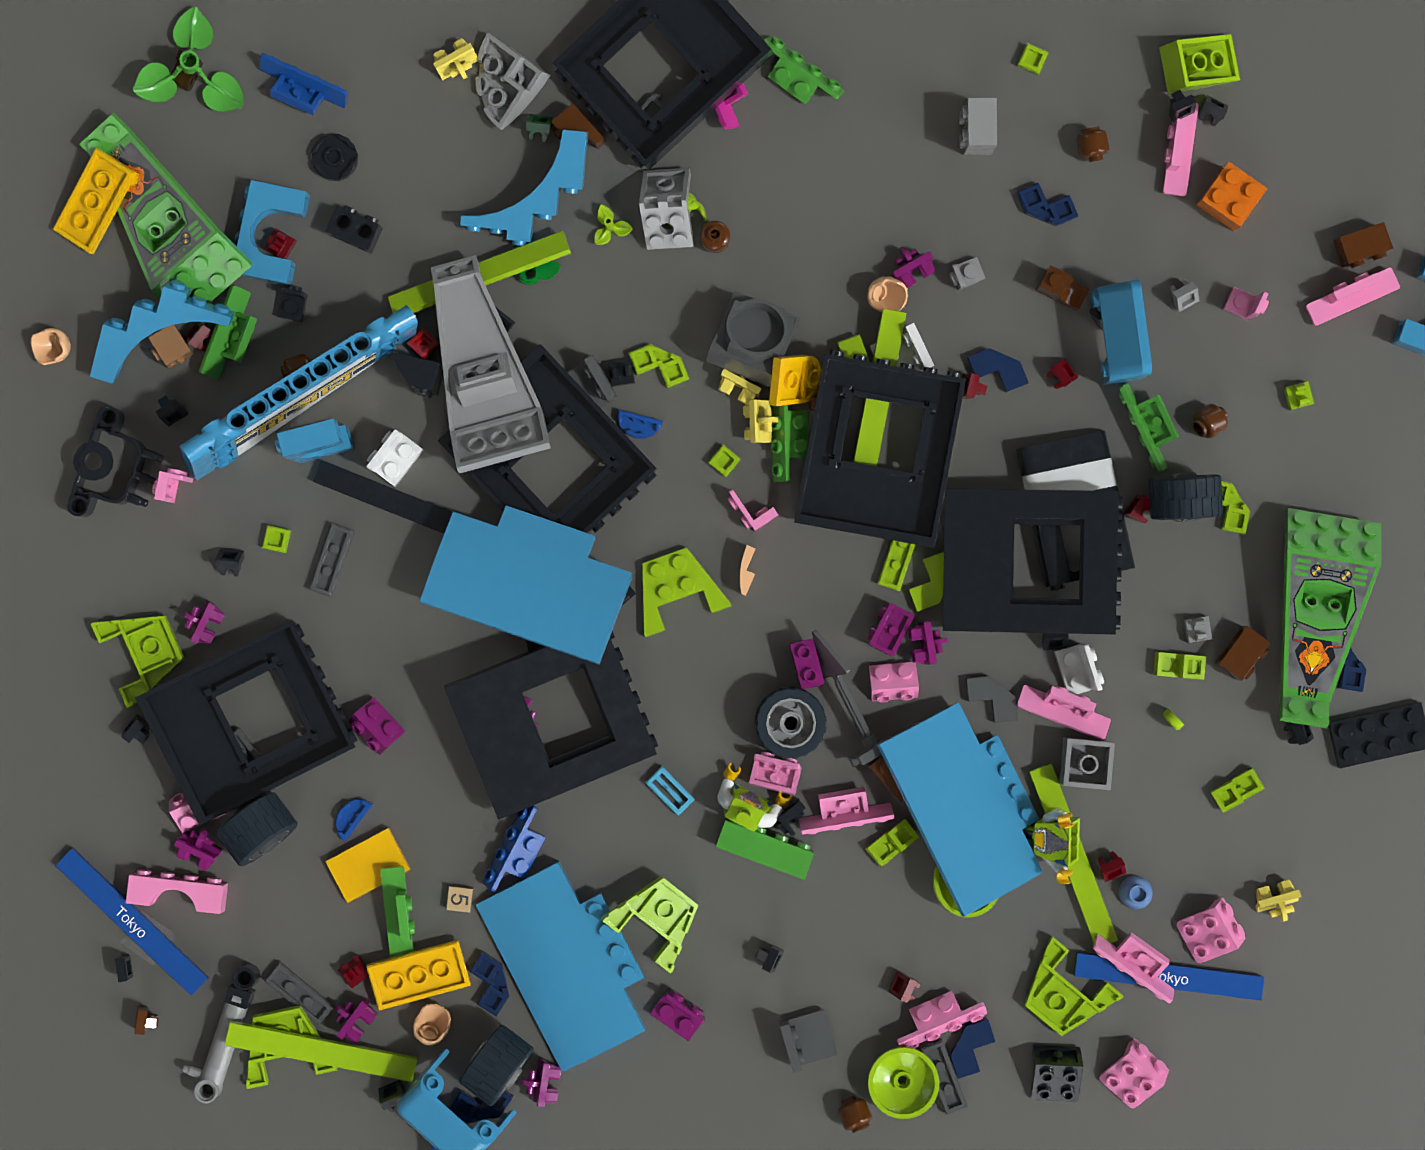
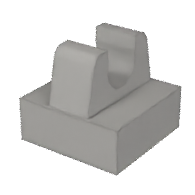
(1185, 296)
(1197, 629)

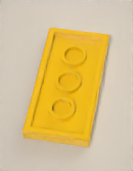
(94, 201)
(418, 974)

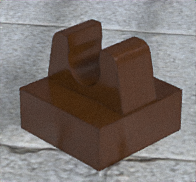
(144, 1020)

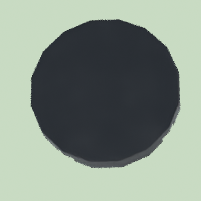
(334, 157)

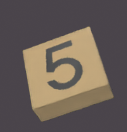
(459, 899)

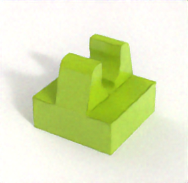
(1298, 395)

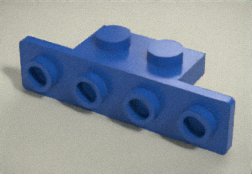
(299, 87)
(516, 851)

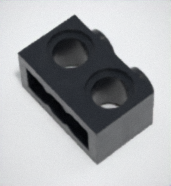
(351, 234)

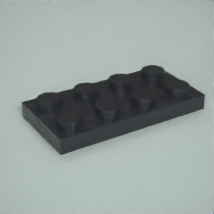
(1378, 735)

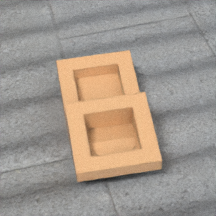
(745, 576)

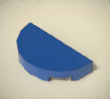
(637, 425)
(350, 816)

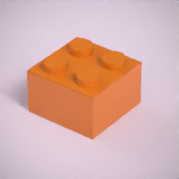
(1231, 196)

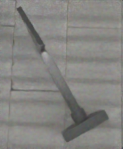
(834, 667)

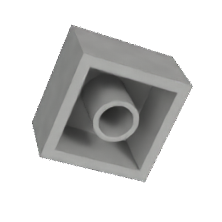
(979, 126)
(1086, 763)

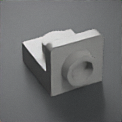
(966, 273)

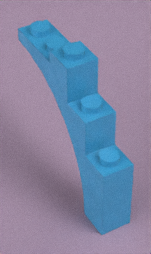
(566, 173)
(174, 308)

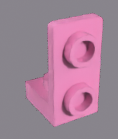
(1245, 304)
(763, 516)

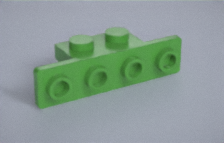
(797, 75)
(231, 340)
(1152, 422)
(788, 440)
(397, 910)

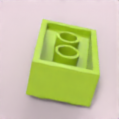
(1199, 63)

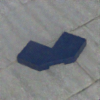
(1036, 206)
(1009, 369)
(1352, 674)
(491, 972)
(972, 1036)
(472, 1110)

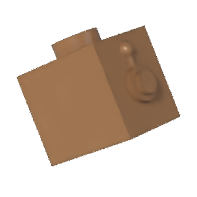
(170, 346)

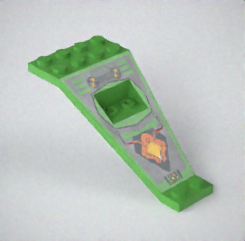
(186, 246)
(1326, 564)

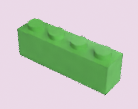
(766, 849)

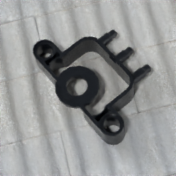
(93, 445)

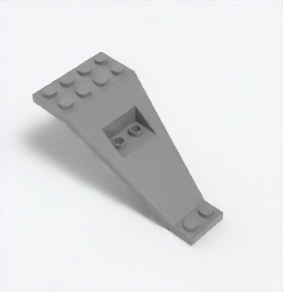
(486, 388)

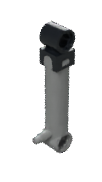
(237, 1000)

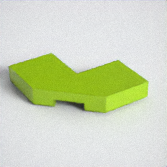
(651, 357)
(1236, 511)
(931, 592)

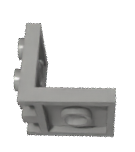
(666, 201)

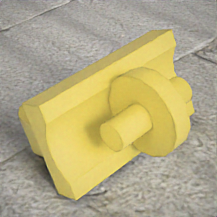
(456, 62)
(729, 380)
(760, 421)
(1287, 895)

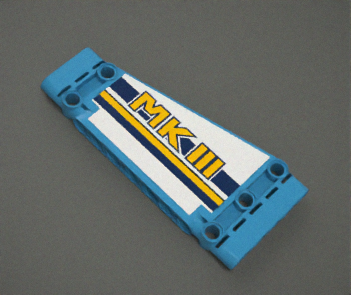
(283, 401)

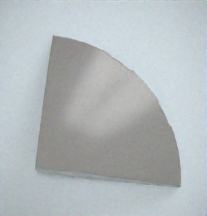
(506, 81)

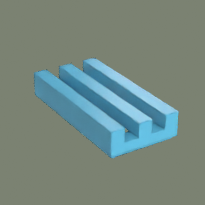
(684, 805)

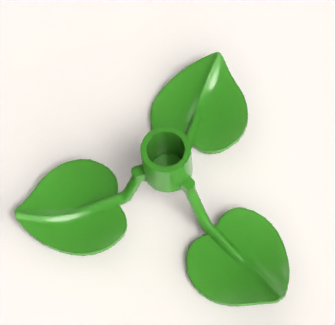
(156, 83)

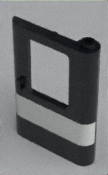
(1069, 465)

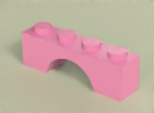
(206, 895)

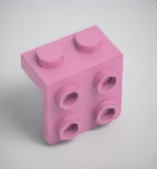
(1211, 932)
(1135, 1075)

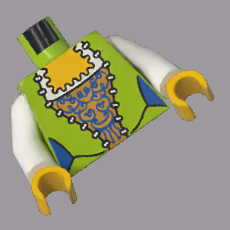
(747, 807)
(1056, 841)

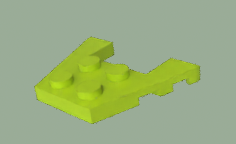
(672, 579)
(151, 648)
(661, 908)
(1058, 1000)
(287, 1019)

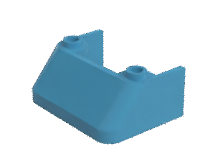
(1123, 332)
(437, 1122)

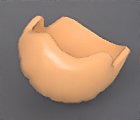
(887, 294)
(50, 346)
(432, 1024)

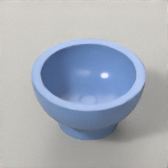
(1135, 892)

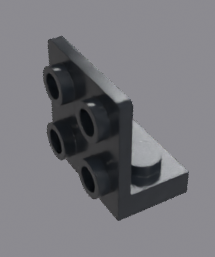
(1056, 1073)

